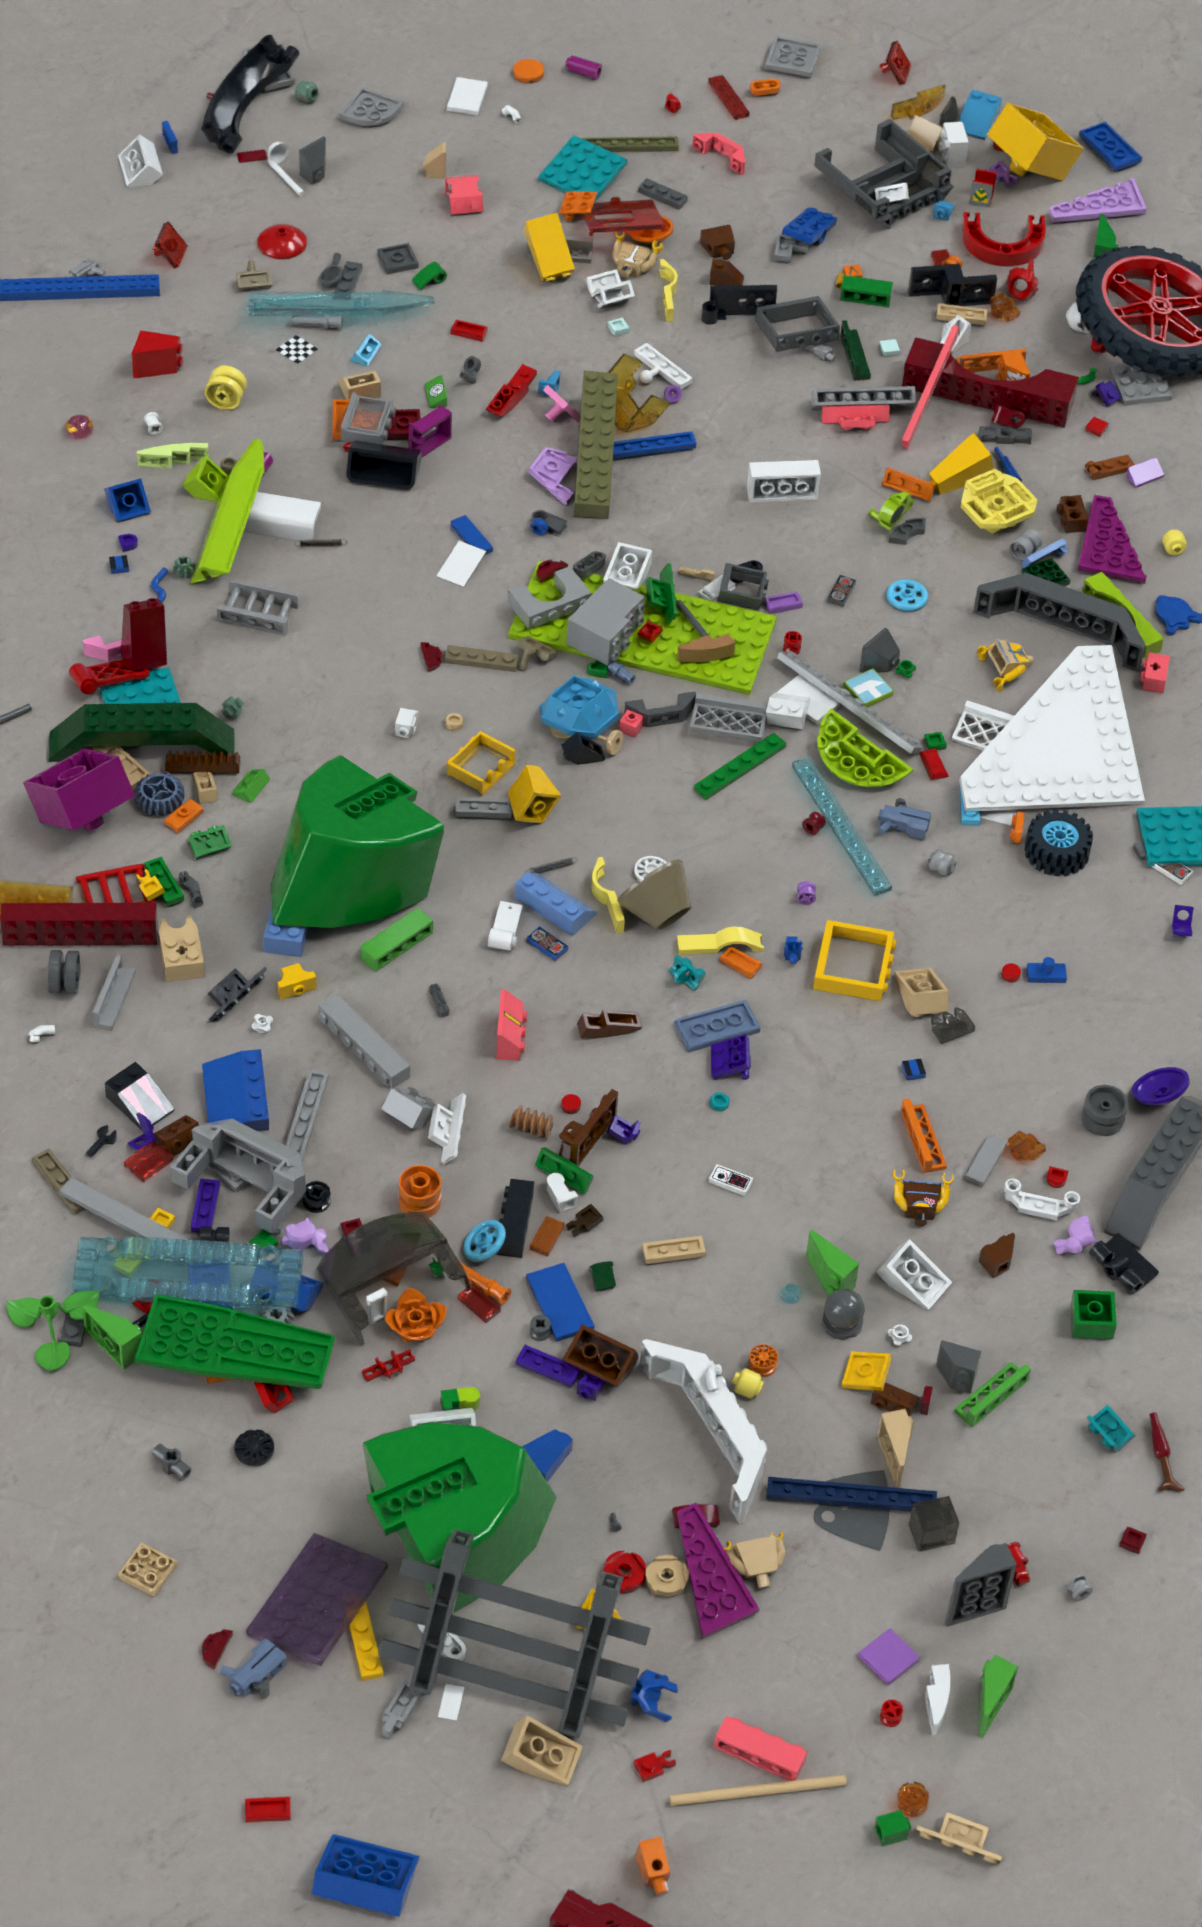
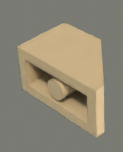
(436, 162)

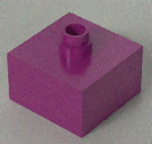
(79, 790)

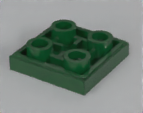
(1049, 571)

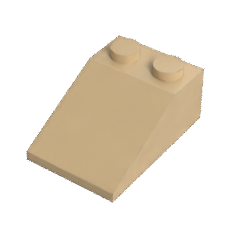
(922, 991)
(894, 1438)
(541, 1751)

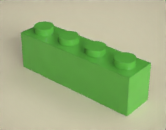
(396, 939)

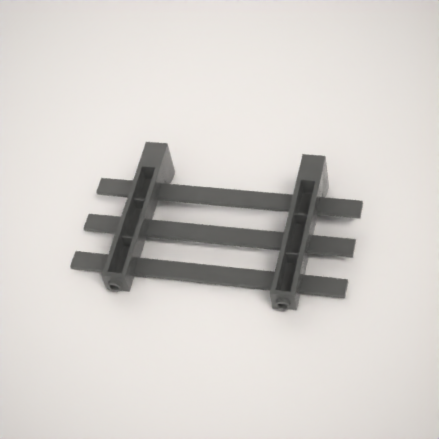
(585, 1662)

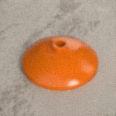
(649, 236)

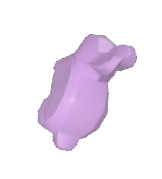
(304, 1235)
(1080, 1235)

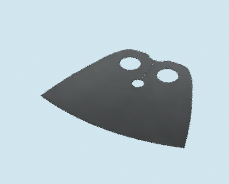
(857, 1524)

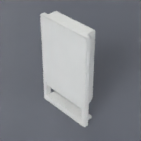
(713, 589)

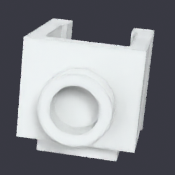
(406, 723)

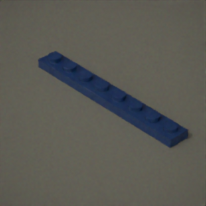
(846, 1494)

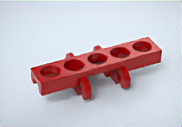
(397, 1367)

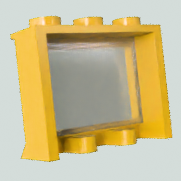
(481, 762)

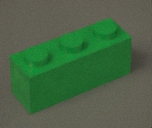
(866, 291)

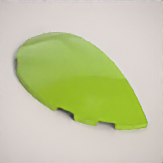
(855, 757)

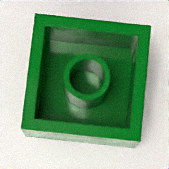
(1093, 1314)

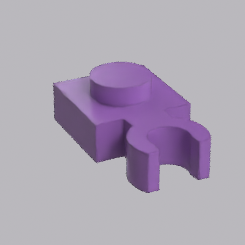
(1003, 173)

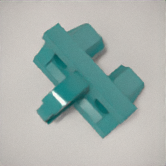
(683, 965)

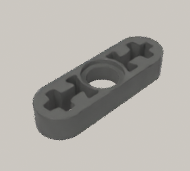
(589, 564)

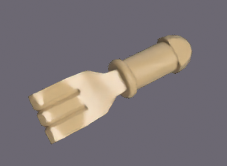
(702, 574)

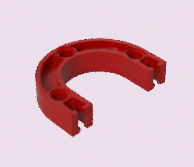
(1003, 253)

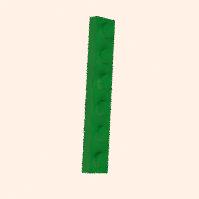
(739, 766)

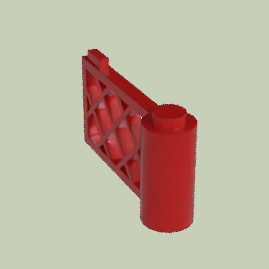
(88, 679)

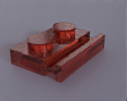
(148, 1161)

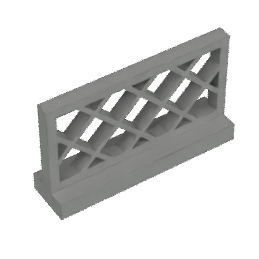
(729, 709)

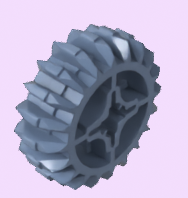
(159, 794)

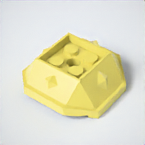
(997, 501)

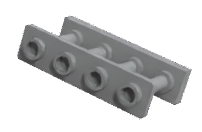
(256, 620)

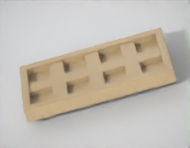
(132, 768)

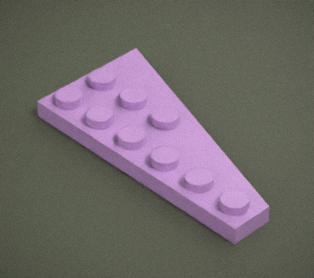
(1112, 202)

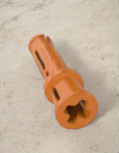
(489, 1287)

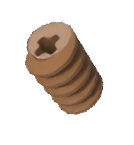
(531, 1122)

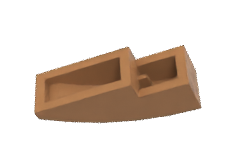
(706, 649)

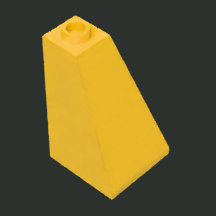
(962, 464)

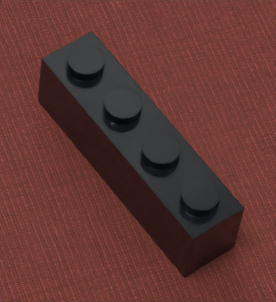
(516, 1216)

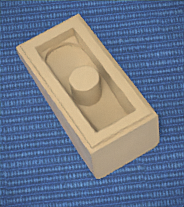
(205, 787)

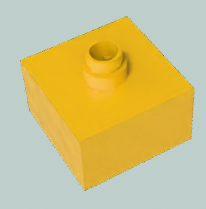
(1034, 142)

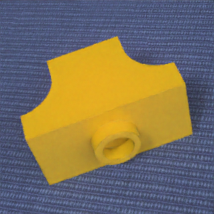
(295, 981)

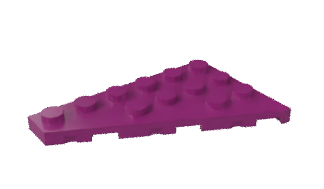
(1108, 545)

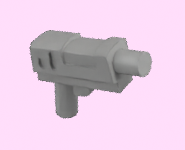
(86, 268)
(822, 351)

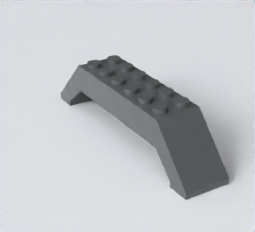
(1066, 610)
(1158, 1173)

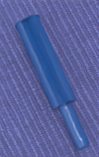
(1007, 465)

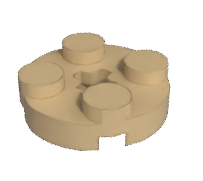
(662, 1586)

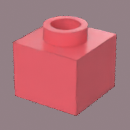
(631, 723)

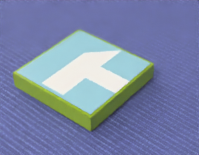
(868, 687)

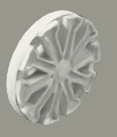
(649, 867)

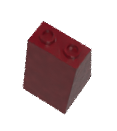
(144, 634)

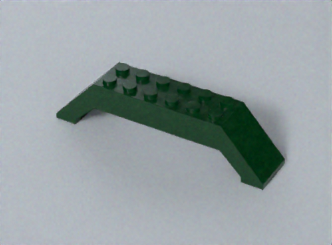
(140, 726)

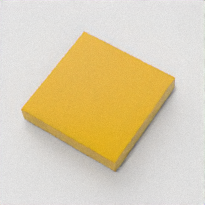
(866, 1371)

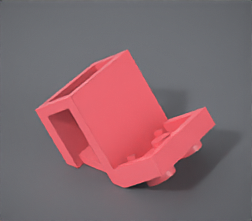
(465, 195)

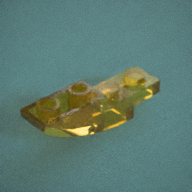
(920, 105)

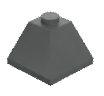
(313, 161)
(880, 653)

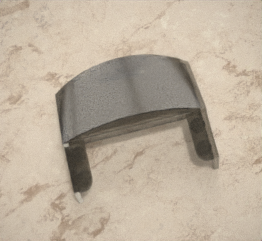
(378, 1252)

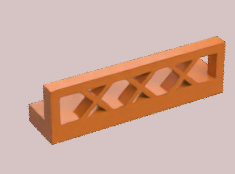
(984, 361)
(919, 1140)

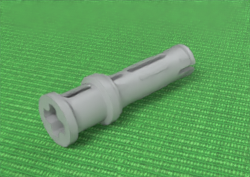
(322, 321)

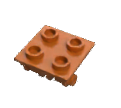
(577, 203)

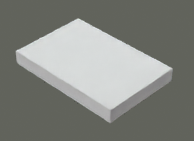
(467, 96)
(819, 702)

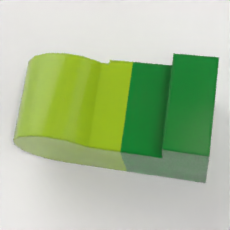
(460, 1398)

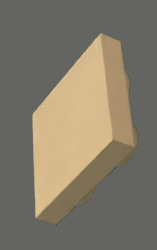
(147, 1569)

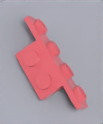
(855, 415)

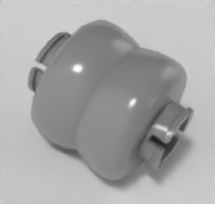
(942, 862)

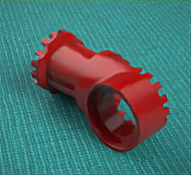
(1020, 1575)

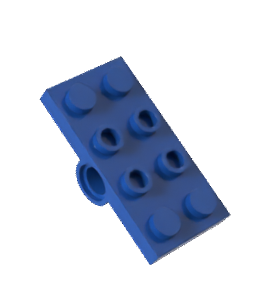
(810, 226)

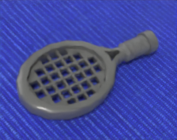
(332, 274)

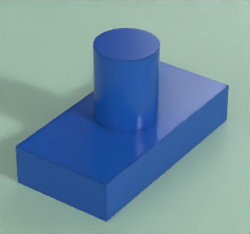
(1046, 972)

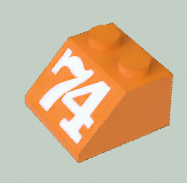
(1012, 367)

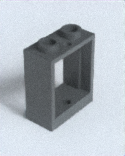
(743, 574)

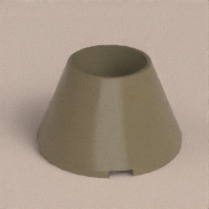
(660, 896)

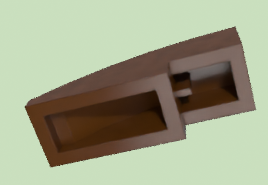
(608, 1024)

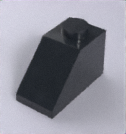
(582, 750)

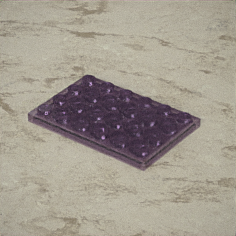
(317, 1599)

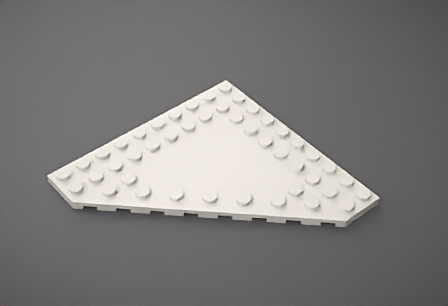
(1062, 745)

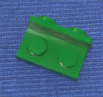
(209, 841)

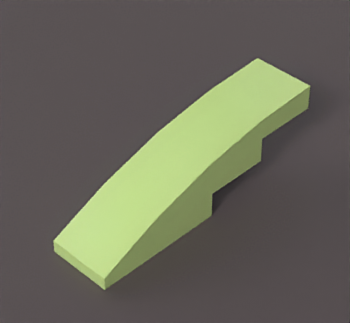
(166, 455)

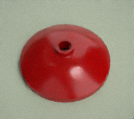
(282, 241)

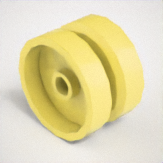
(225, 387)

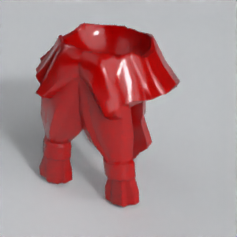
(1028, 276)

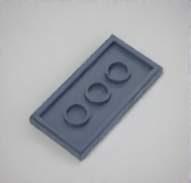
(716, 1025)

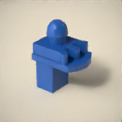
(793, 949)

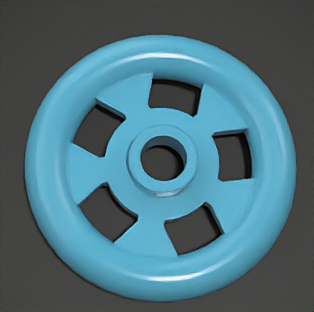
(907, 595)
(483, 1240)

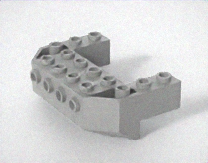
(251, 1158)

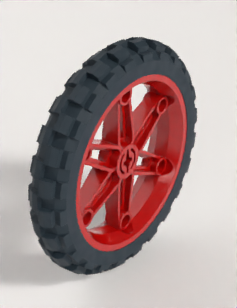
(1111, 326)

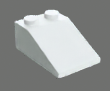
(629, 565)
(914, 1275)

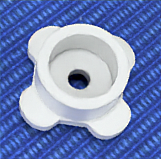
(262, 1023)
(900, 1330)

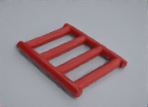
(102, 875)

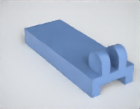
(1058, 547)

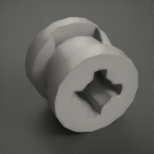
(1079, 1587)

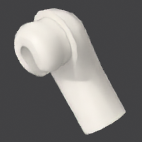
(513, 112)
(41, 1030)
(711, 1379)

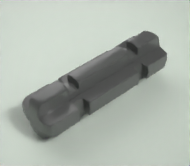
(439, 1000)

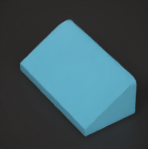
(366, 350)

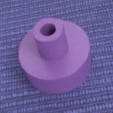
(675, 396)

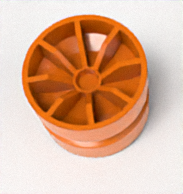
(420, 1190)

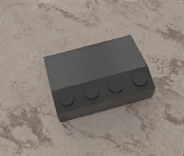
(982, 1585)

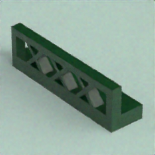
(854, 353)

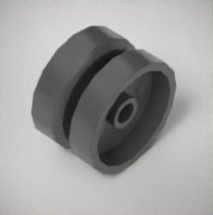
(64, 971)
(1104, 1109)

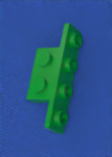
(662, 594)

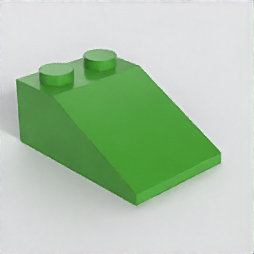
(830, 1264)
(113, 1334)
(997, 1684)

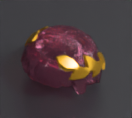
(79, 426)

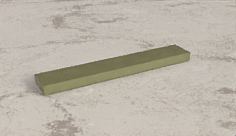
(636, 144)

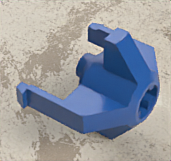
(648, 1692)

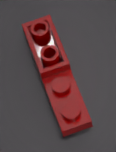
(513, 392)

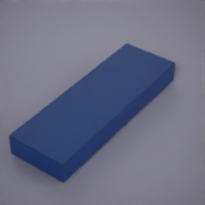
(471, 534)

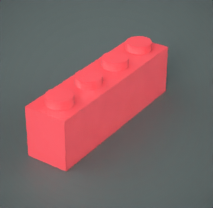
(760, 1749)

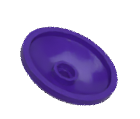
(1161, 1086)

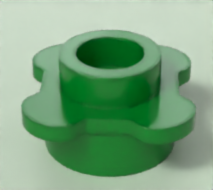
(906, 668)
(436, 1268)

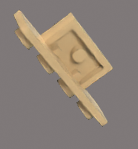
(963, 1833)

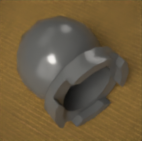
(843, 1314)

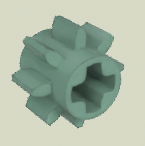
(183, 567)
(232, 707)

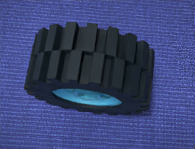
(1058, 842)

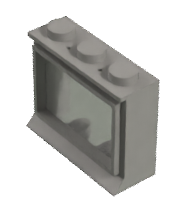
(367, 420)

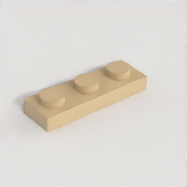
(972, 315)
(673, 1249)

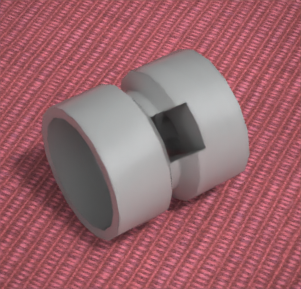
(1025, 544)

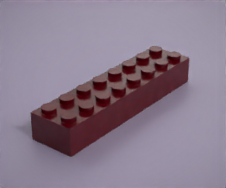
(79, 924)

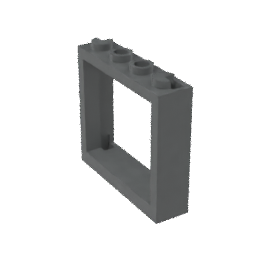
(797, 309)

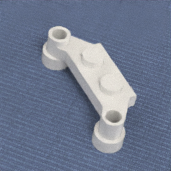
(1040, 1205)

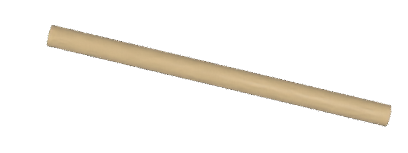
(757, 1790)

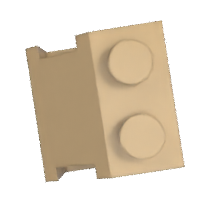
(925, 133)

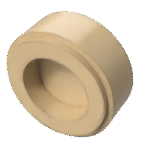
(454, 722)

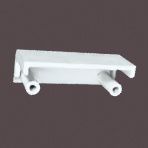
(283, 517)

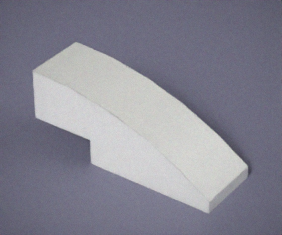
(937, 1695)

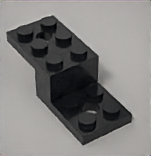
(952, 285)

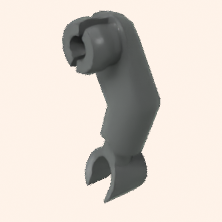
(193, 886)

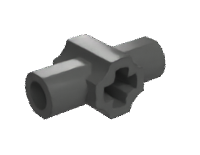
(171, 1461)

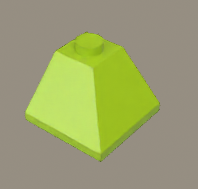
(205, 480)

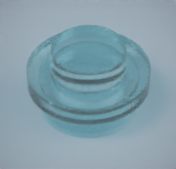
(791, 1293)

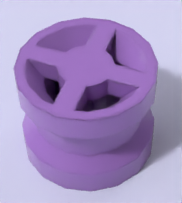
(806, 893)

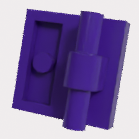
(731, 1057)

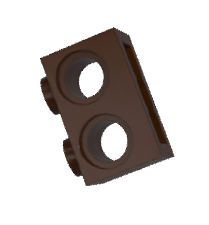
(1072, 514)

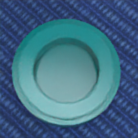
(719, 1101)

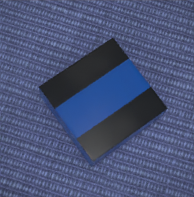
(119, 564)
(913, 1069)

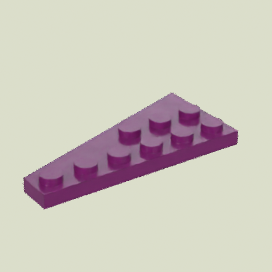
(715, 1583)

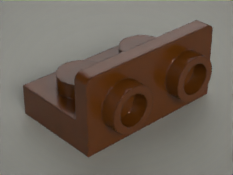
(177, 1134)
(894, 1399)

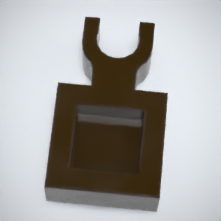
(586, 1218)

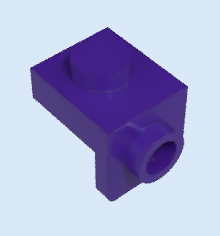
(1107, 392)
(623, 1130)
(589, 1386)

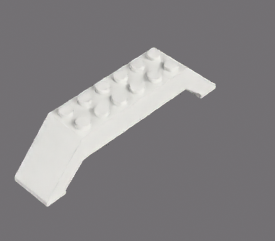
(719, 1413)

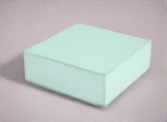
(618, 327)
(889, 347)

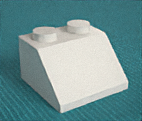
(787, 710)

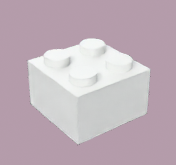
(953, 145)

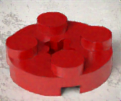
(633, 1562)

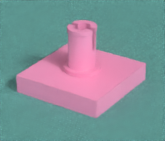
(560, 405)

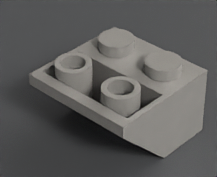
(409, 1106)

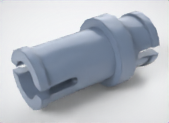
(619, 671)

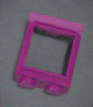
(441, 420)

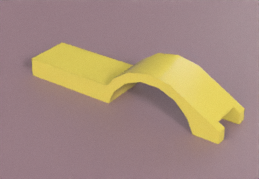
(671, 275)
(607, 896)
(714, 942)

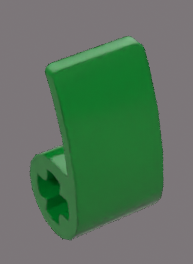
(429, 272)

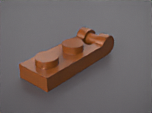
(1109, 467)

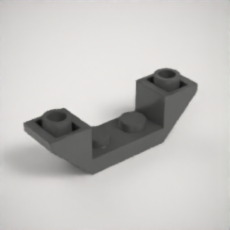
(664, 715)

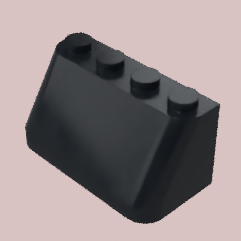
(383, 465)

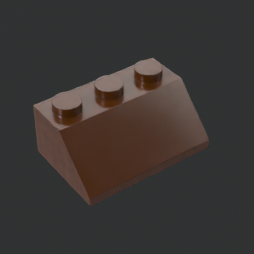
(601, 1356)

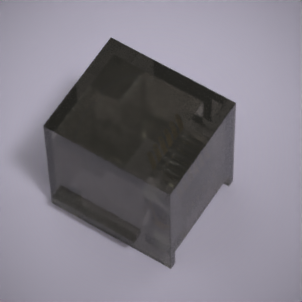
(933, 1523)

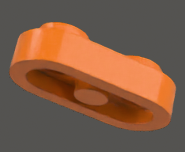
(765, 87)
(1016, 833)

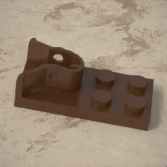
(583, 1138)

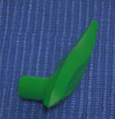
(1088, 378)

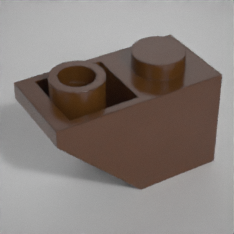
(997, 1256)

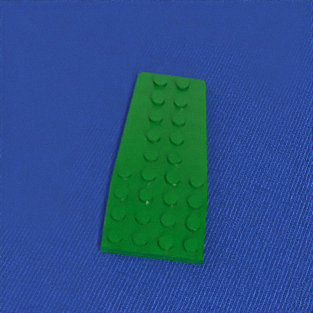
(232, 1344)

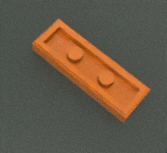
(908, 483)

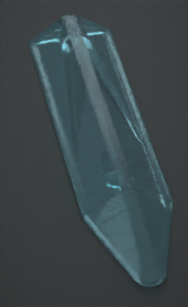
(333, 303)

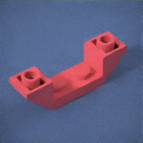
(706, 141)

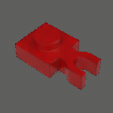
(652, 1766)

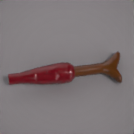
(1162, 1452)

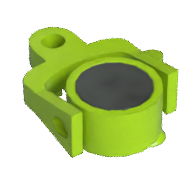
(893, 509)

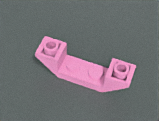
(96, 648)

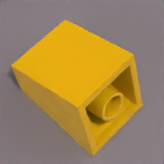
(533, 795)

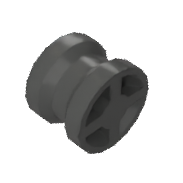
(540, 1333)

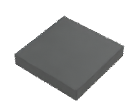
(398, 258)

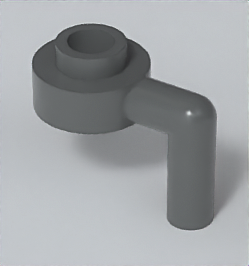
(472, 366)

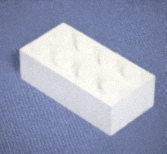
(783, 481)

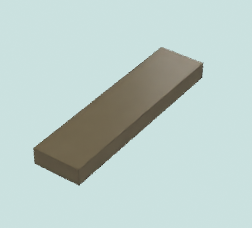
(55, 1175)

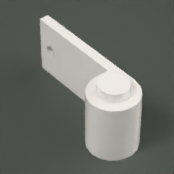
(505, 926)

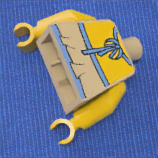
(1008, 659)

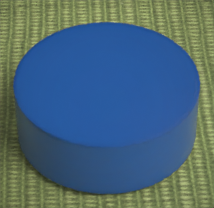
(539, 526)

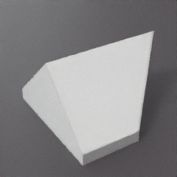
(964, 331)

